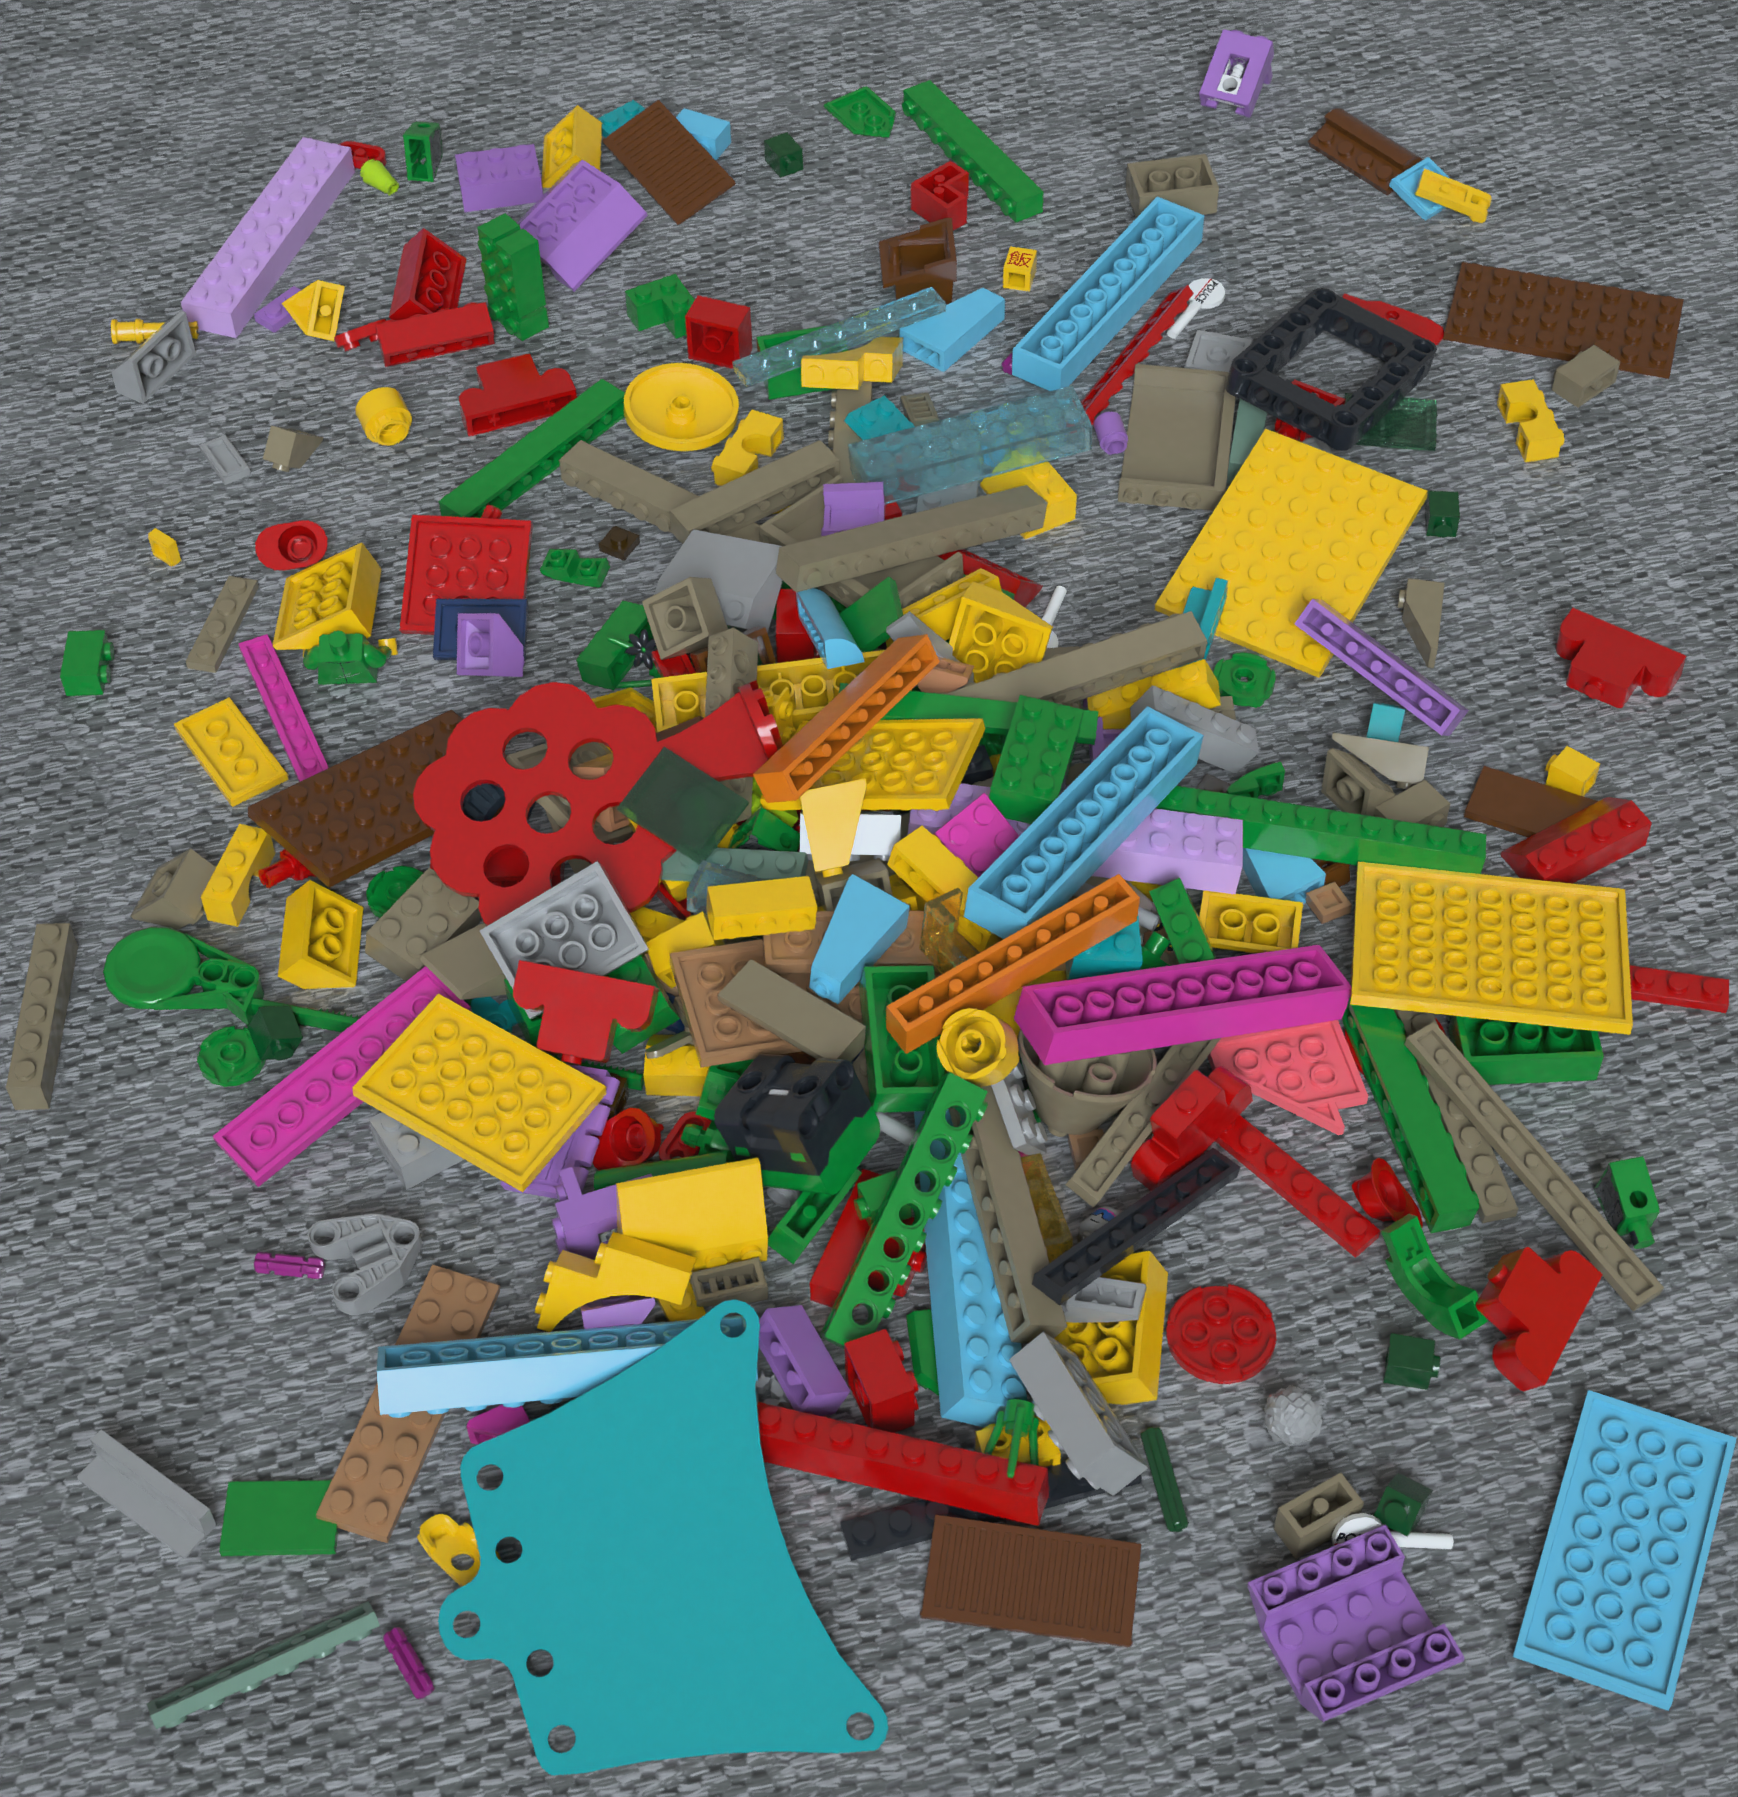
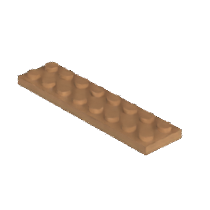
(390, 1451)

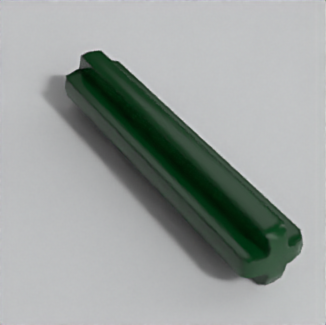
(1164, 1480)

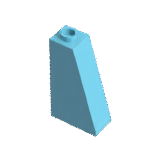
(954, 332)
(1281, 875)
(856, 937)

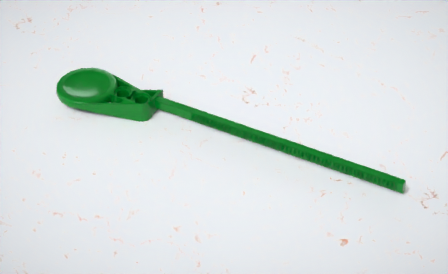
(162, 965)

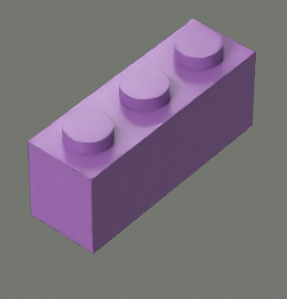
(801, 1361)

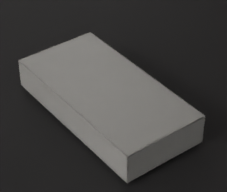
(225, 459)

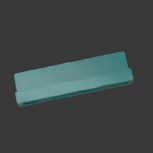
(1207, 609)

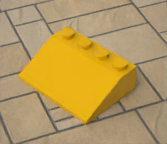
(329, 598)
(996, 633)
(699, 1212)
(1125, 1354)

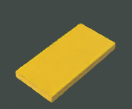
(231, 752)

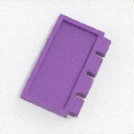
(581, 1146)

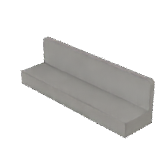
(146, 1496)

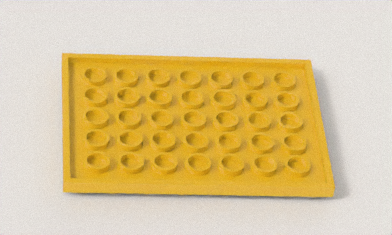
(1292, 533)
(1491, 948)

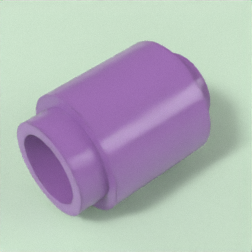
(1111, 432)

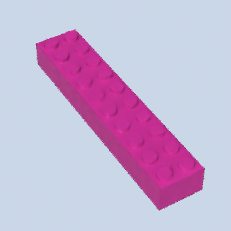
(1181, 1004)

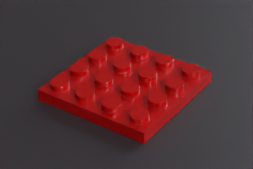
(462, 561)

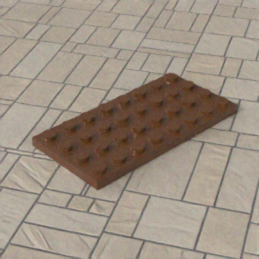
(1563, 318)
(357, 807)

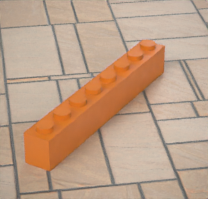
(846, 719)
(1013, 962)

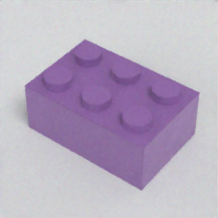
(499, 177)

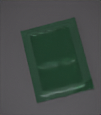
(1406, 426)
(682, 806)

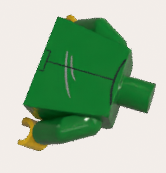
(348, 658)

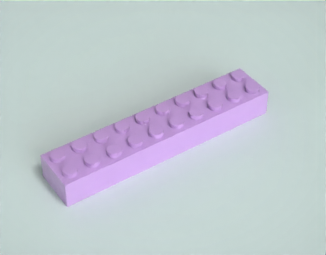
(268, 237)
(1164, 847)

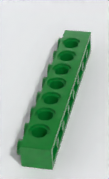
(949, 1093)

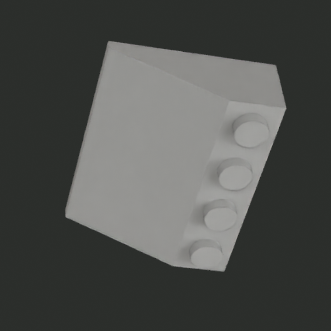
(740, 573)
(569, 927)

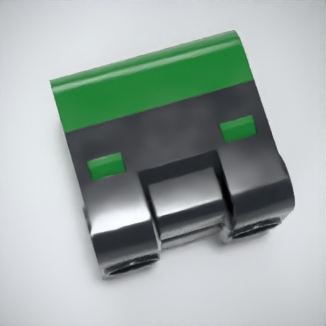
(800, 1121)

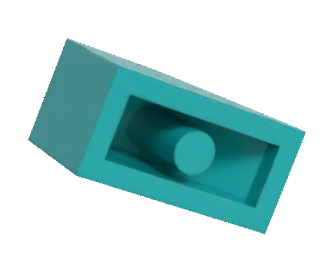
(1386, 722)

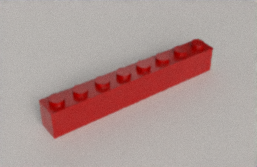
(902, 1464)

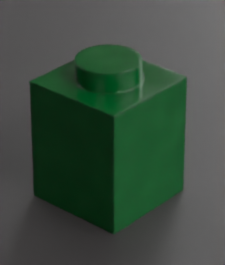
(783, 154)
(1442, 514)
(275, 1032)
(1411, 1361)
(1403, 1504)

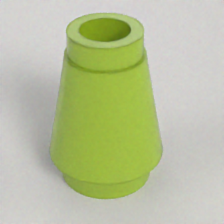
(378, 176)

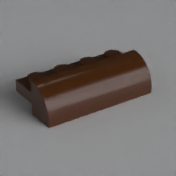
(1362, 150)

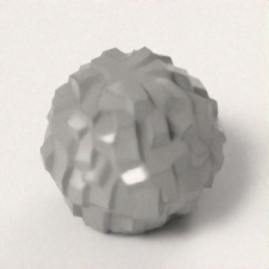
(1292, 1416)

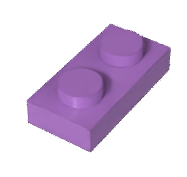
(274, 314)

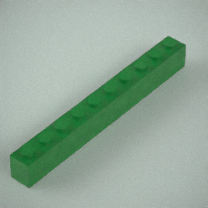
(1336, 834)

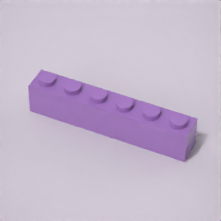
(1381, 667)

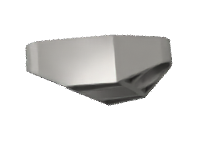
(379, 1259)

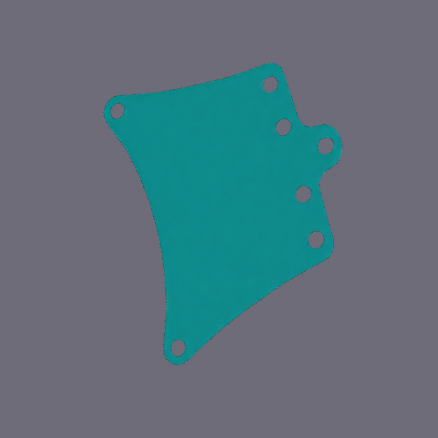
(653, 1572)

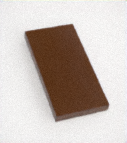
(1520, 803)

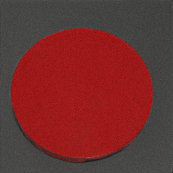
(1221, 1333)

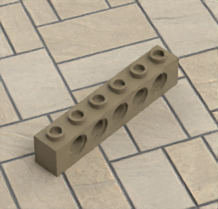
(731, 665)

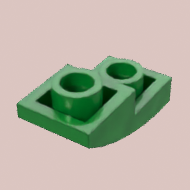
(569, 567)
(1259, 782)

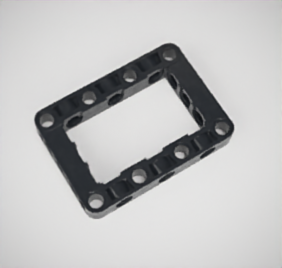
(1341, 426)

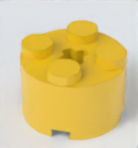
(959, 1043)

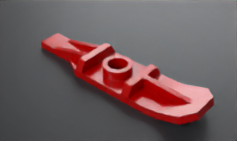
(1407, 320)

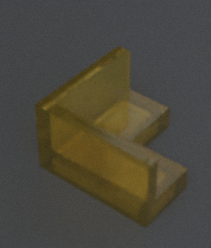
(939, 932)

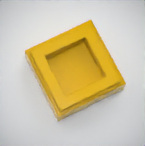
(164, 547)

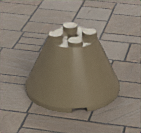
(1084, 1092)

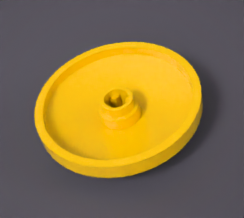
(681, 407)

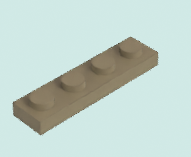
(222, 624)

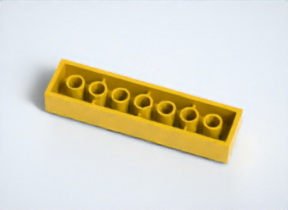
(808, 682)

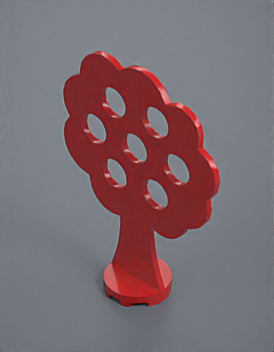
(723, 745)

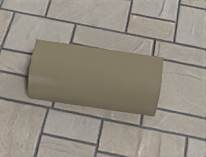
(793, 1014)

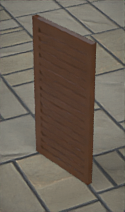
(668, 162)
(1032, 1581)

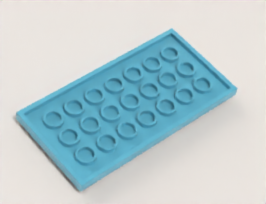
(1626, 1550)

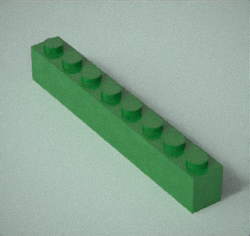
(973, 151)
(537, 453)
(1411, 1118)

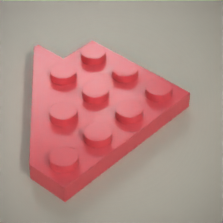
(1297, 1069)

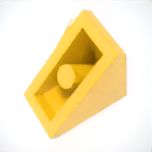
(317, 309)

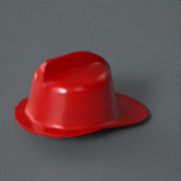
(291, 545)
(627, 1140)
(1383, 1194)

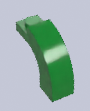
(1423, 1282)

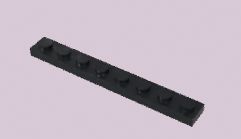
(1135, 1226)
(915, 1521)

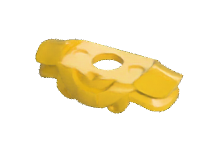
(446, 1539)

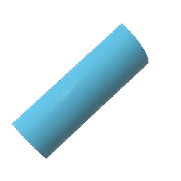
(827, 629)

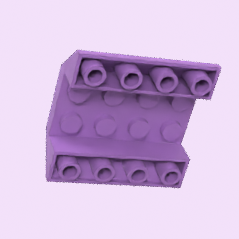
(581, 222)
(1349, 1625)

